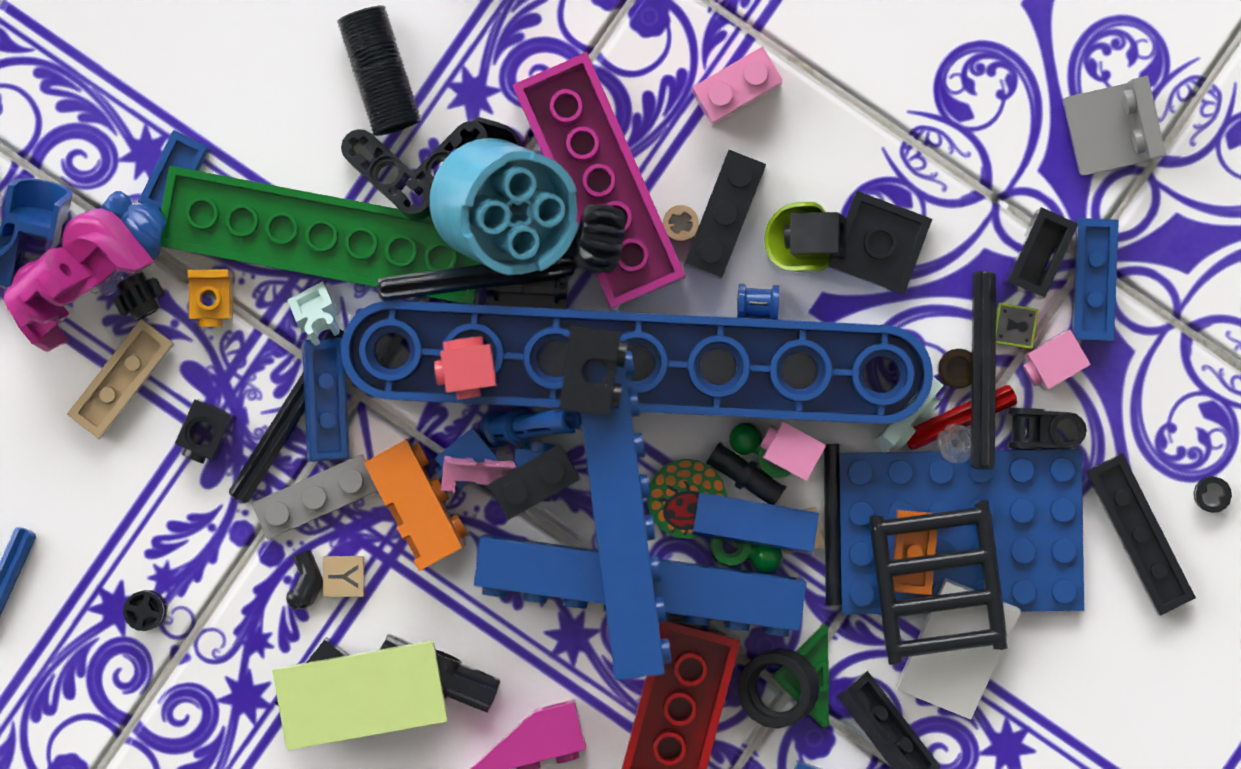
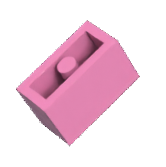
(737, 86)

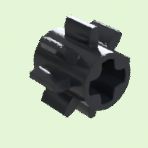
(138, 296)

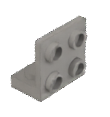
(1114, 127)

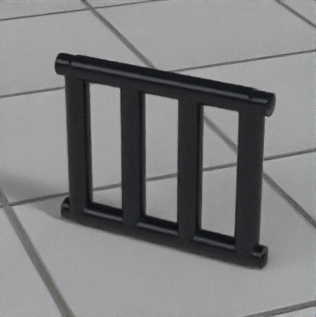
(983, 556)

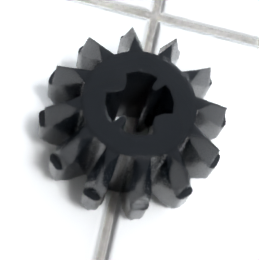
(599, 238)

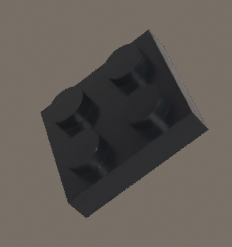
(882, 242)

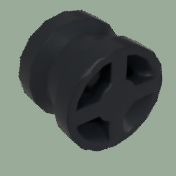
(138, 609)

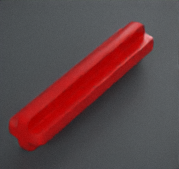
(928, 430)

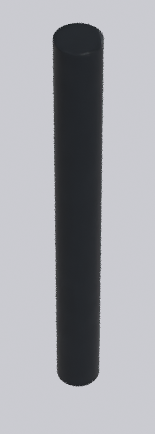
(832, 524)

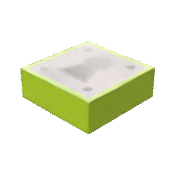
(1016, 325)

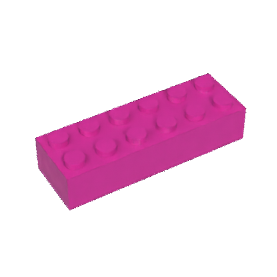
(584, 137)

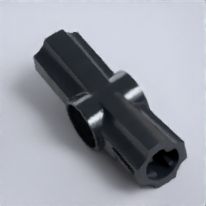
(458, 680)

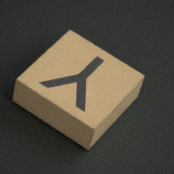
(343, 576)

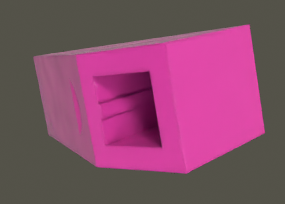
(542, 735)

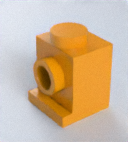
(221, 284)

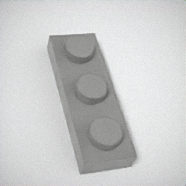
(314, 497)

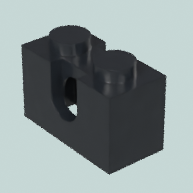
(1044, 235)
(587, 345)

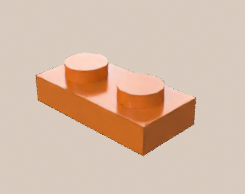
(914, 545)

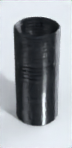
(384, 81)

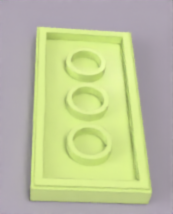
(360, 695)

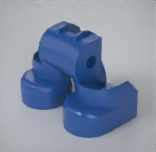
(34, 210)

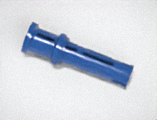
(520, 426)

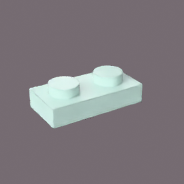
(901, 431)

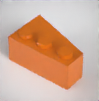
(416, 503)

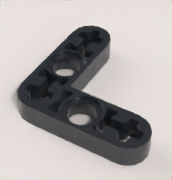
(420, 179)

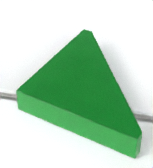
(816, 652)

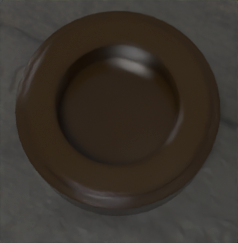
(955, 368)

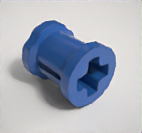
(746, 295)

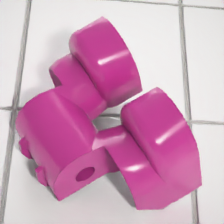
(92, 251)

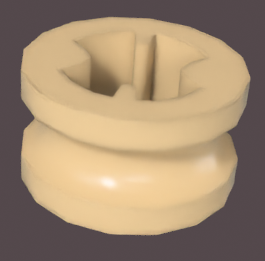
(677, 211)

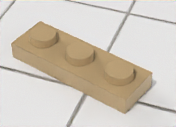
(120, 379)

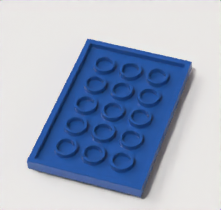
(1032, 507)

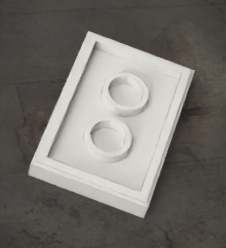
(955, 677)

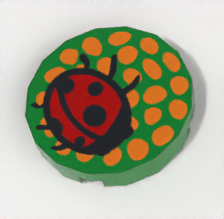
(676, 493)

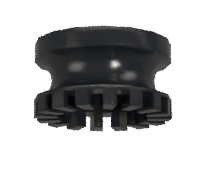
(1223, 500)

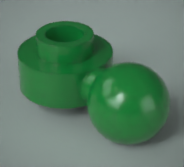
(746, 440)
(762, 558)

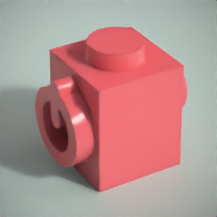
(466, 367)

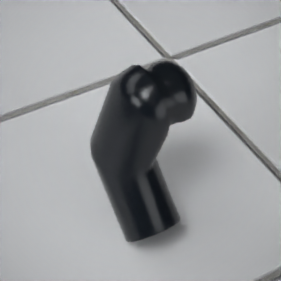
(308, 584)

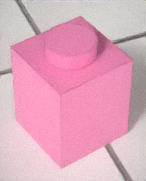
(1055, 360)
(792, 450)

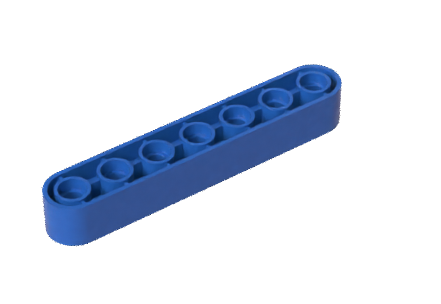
(677, 348)

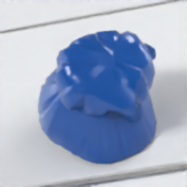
(141, 219)

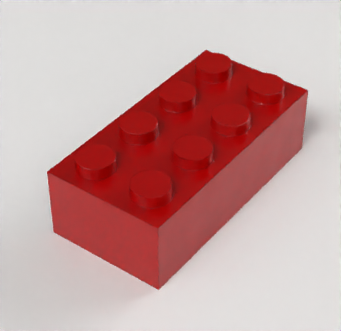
(683, 706)

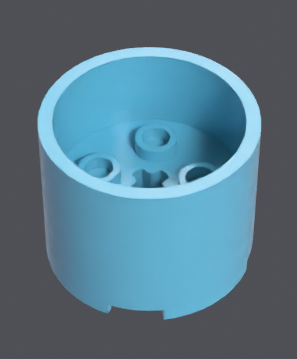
(474, 198)

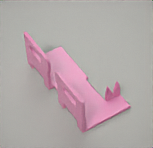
(467, 470)

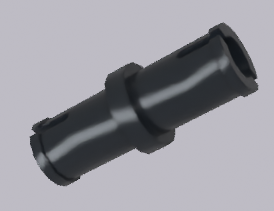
(745, 474)

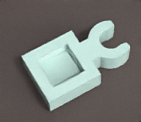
(314, 311)

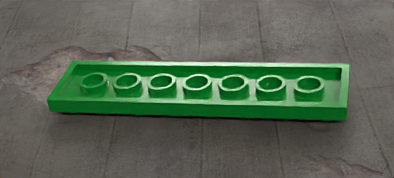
(301, 231)

